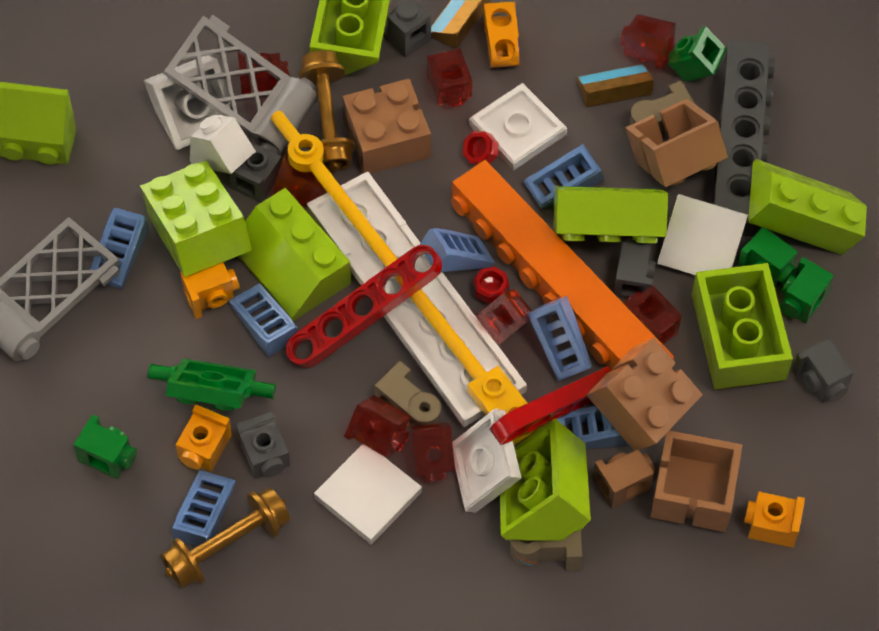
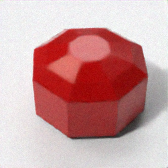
(480, 147)
(490, 284)

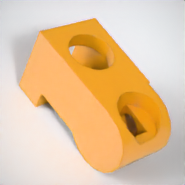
(501, 34)

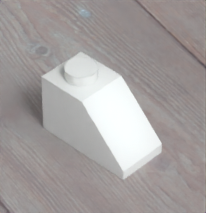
(220, 144)

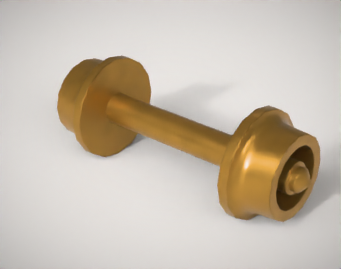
(322, 69)
(267, 510)

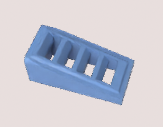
(568, 162)
(127, 227)
(457, 250)
(544, 332)
(271, 342)
(595, 439)
(194, 534)

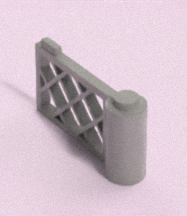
(289, 95)
(19, 329)

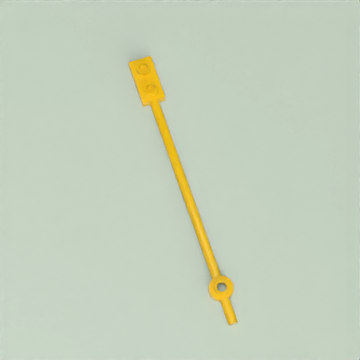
(488, 389)

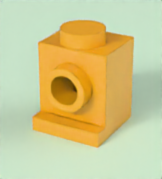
(209, 288)
(204, 452)
(776, 529)

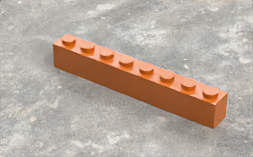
(547, 262)

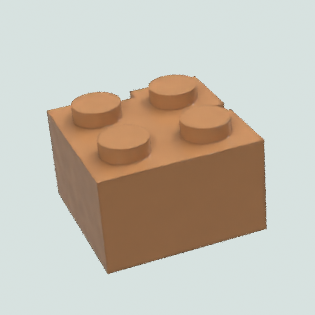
(387, 126)
(691, 146)
(645, 398)
(696, 480)

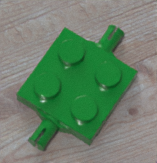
(210, 383)

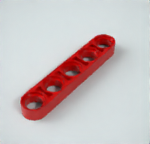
(382, 304)
(546, 408)

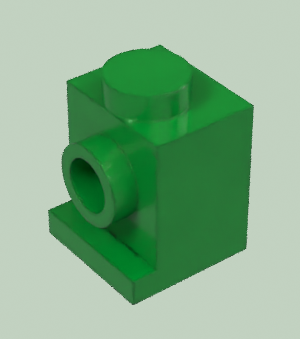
(697, 55)
(770, 249)
(805, 290)
(104, 448)

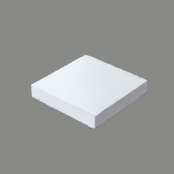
(519, 125)
(701, 236)
(483, 464)
(367, 493)

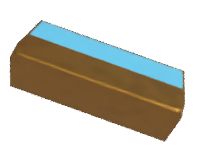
(457, 21)
(615, 85)

